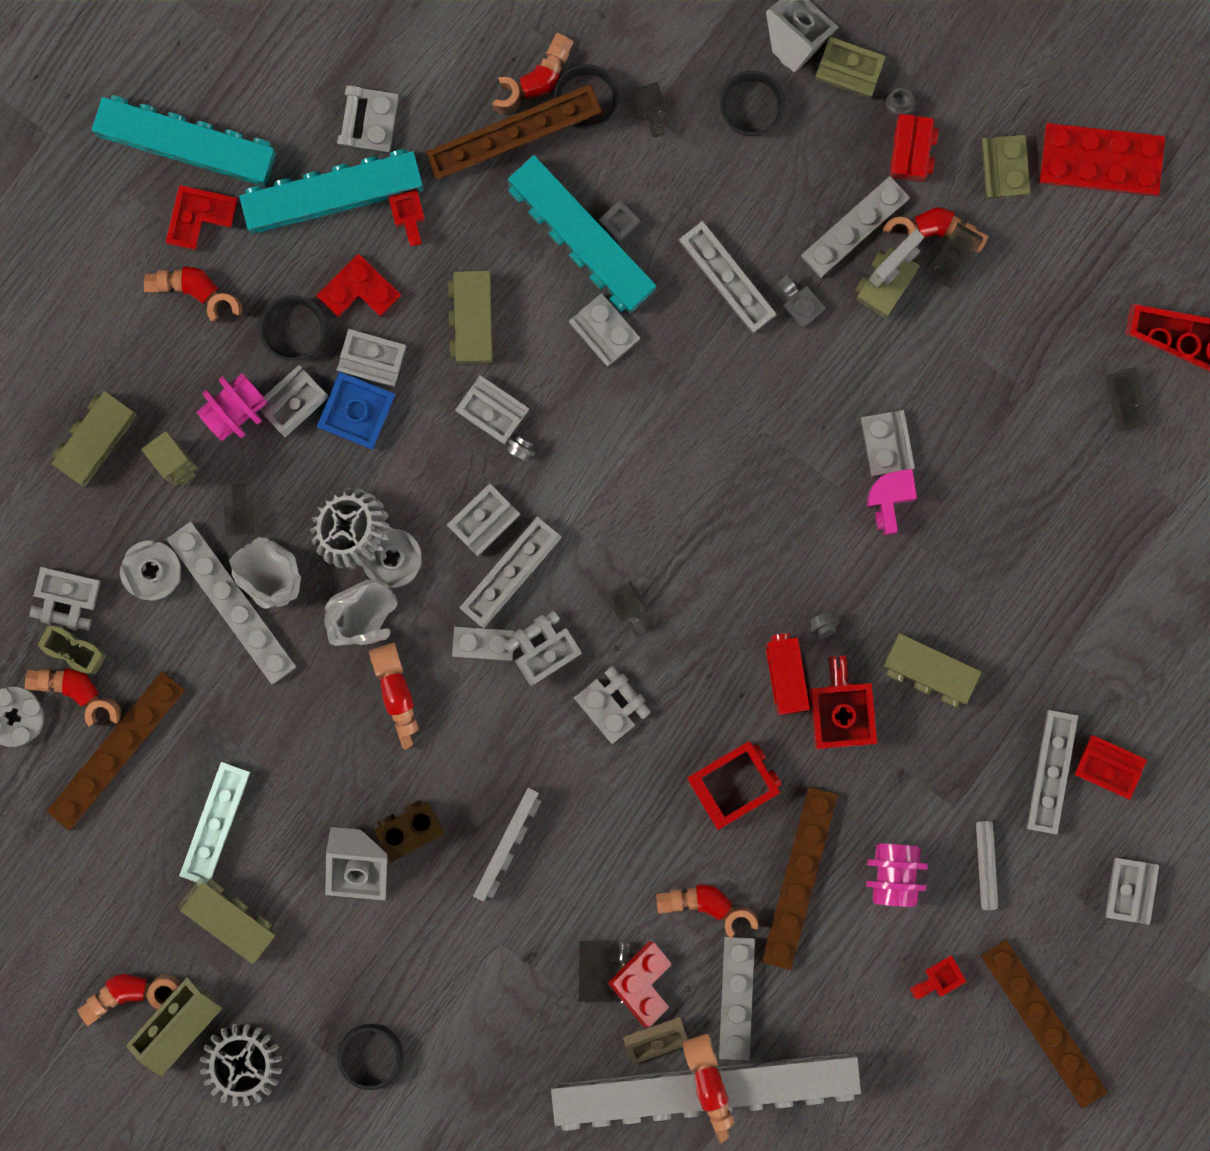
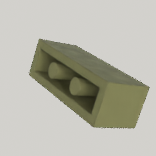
(471, 318)
(93, 438)
(170, 460)
(931, 671)
(227, 919)
(173, 1027)

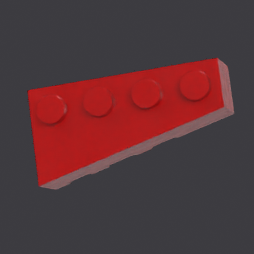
(1173, 333)

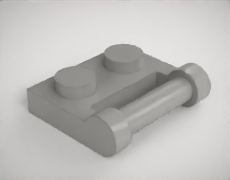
(378, 120)

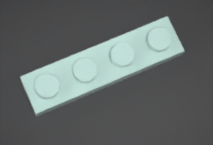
(215, 823)

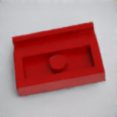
(1110, 767)

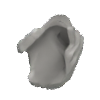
(266, 573)
(359, 614)

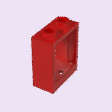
(786, 674)
(706, 799)

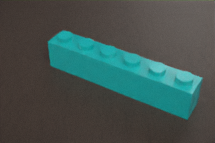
(184, 141)
(330, 192)
(581, 235)

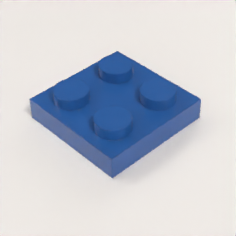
(356, 411)

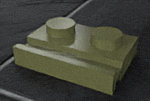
(850, 67)
(1005, 166)

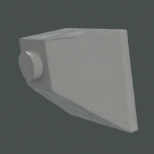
(797, 31)
(355, 865)

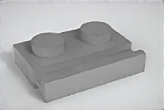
(906, 251)
(604, 330)
(371, 358)
(293, 401)
(492, 410)
(887, 443)
(483, 519)
(1132, 891)

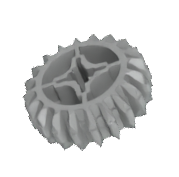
(366, 528)
(254, 1071)

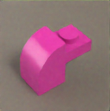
(889, 490)

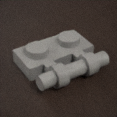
(65, 589)
(547, 656)
(605, 711)

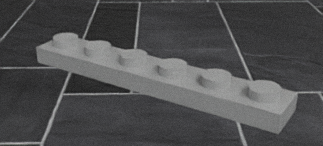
(231, 603)

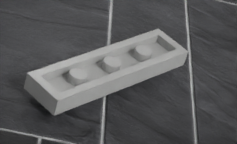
(855, 227)
(727, 277)
(510, 572)
(1052, 772)
(502, 857)
(736, 998)

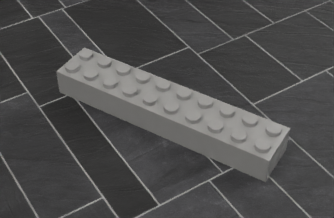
(675, 1091)

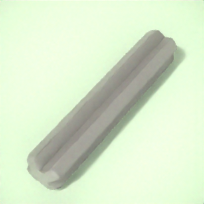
(987, 865)

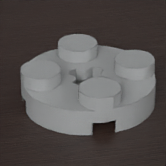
(408, 562)
(135, 564)
(31, 716)

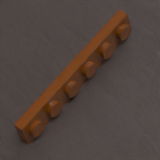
(514, 132)
(115, 751)
(799, 878)
(1043, 1023)

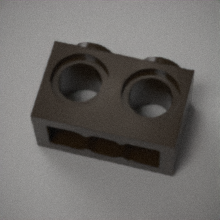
(412, 837)

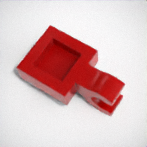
(407, 212)
(942, 978)

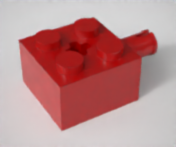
(855, 699)

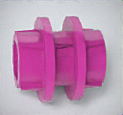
(231, 407)
(896, 875)

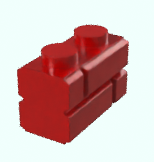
(912, 148)

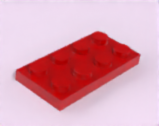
(1102, 159)

